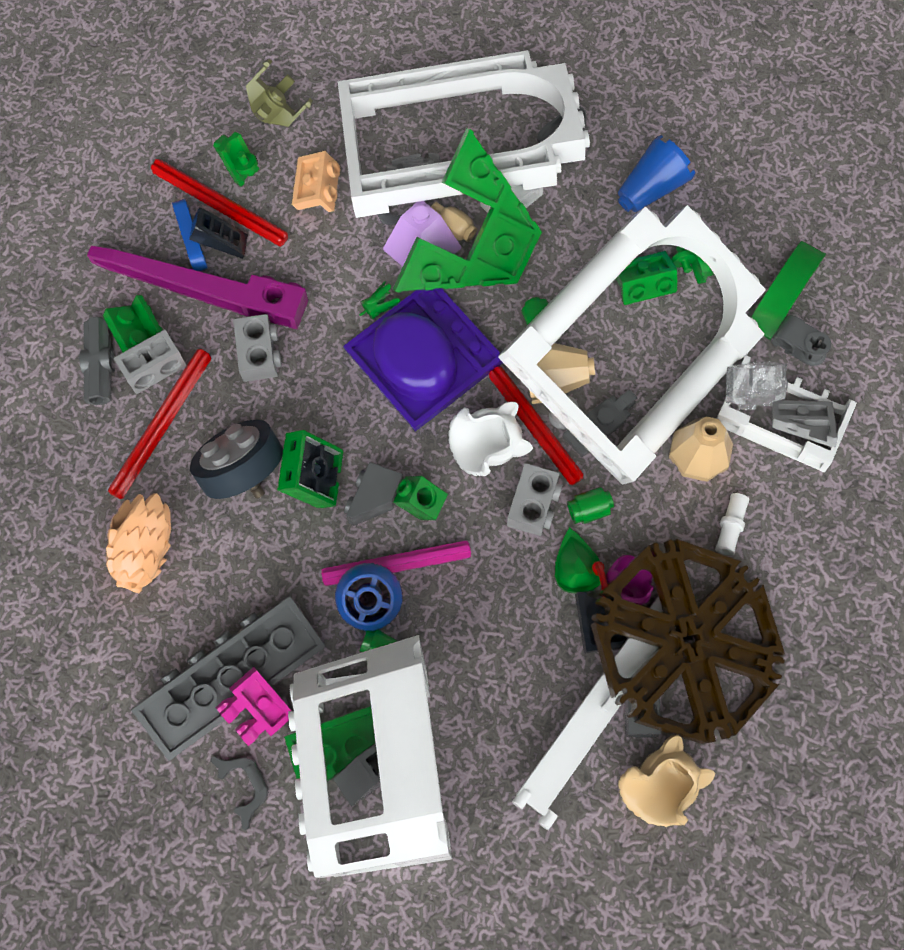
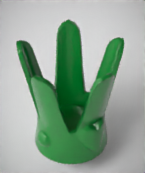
(375, 303)

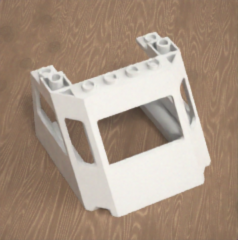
(404, 754)

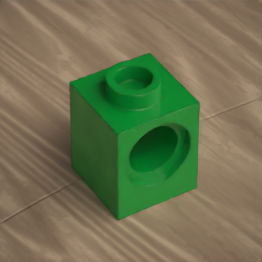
(430, 498)

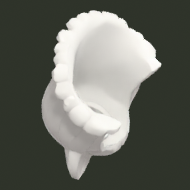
(486, 438)

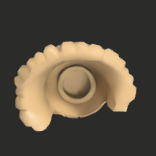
(664, 784)

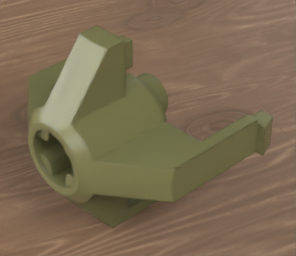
(269, 102)

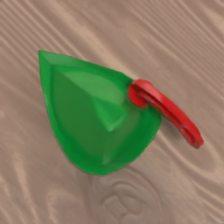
(578, 566)

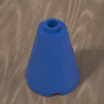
(655, 175)

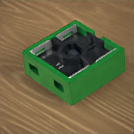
(310, 469)

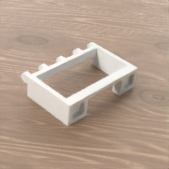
(809, 453)

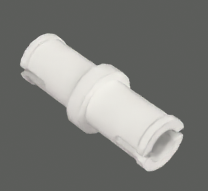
(732, 524)

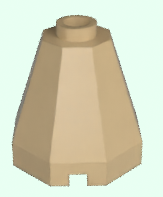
(566, 368)
(701, 449)

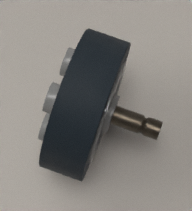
(237, 460)

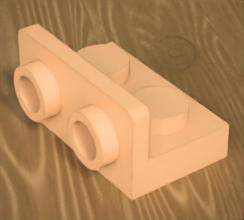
(316, 181)

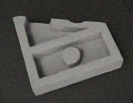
(806, 419)

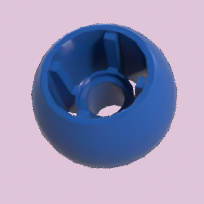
(345, 589)

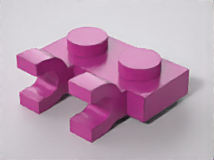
(261, 701)

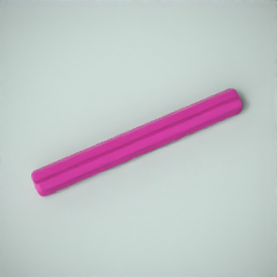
(405, 561)

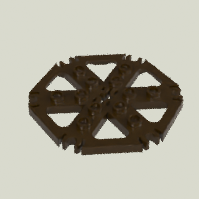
(692, 661)

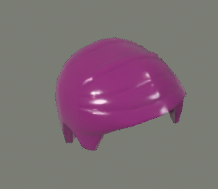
(639, 588)

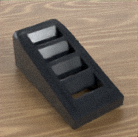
(203, 231)

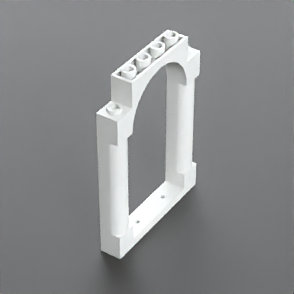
(513, 74)
(732, 342)

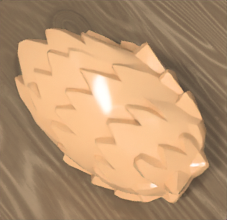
(138, 542)

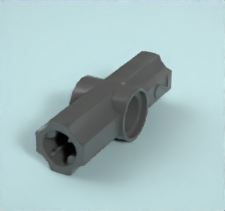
(97, 361)

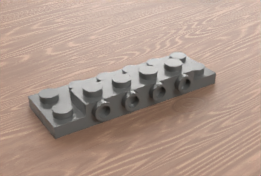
(187, 699)

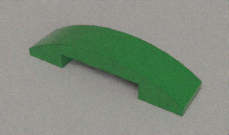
(787, 288)

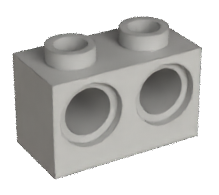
(251, 349)
(150, 361)
(528, 499)

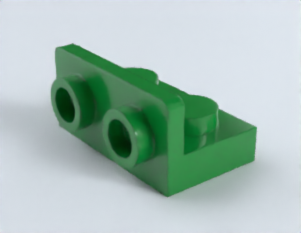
(648, 278)
(132, 323)

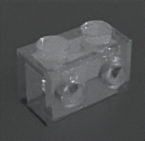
(756, 384)

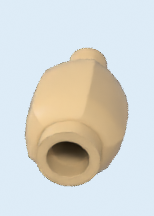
(457, 221)

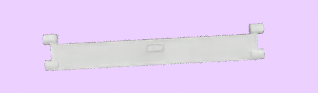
(579, 734)

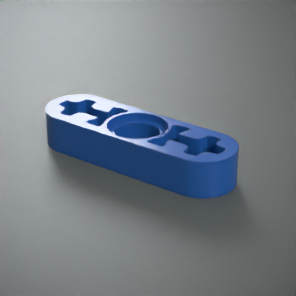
(193, 248)

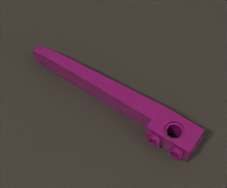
(238, 297)

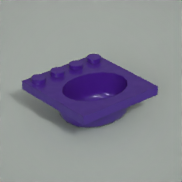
(423, 355)

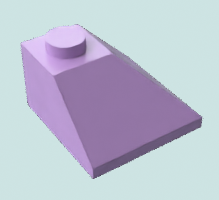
(423, 223)

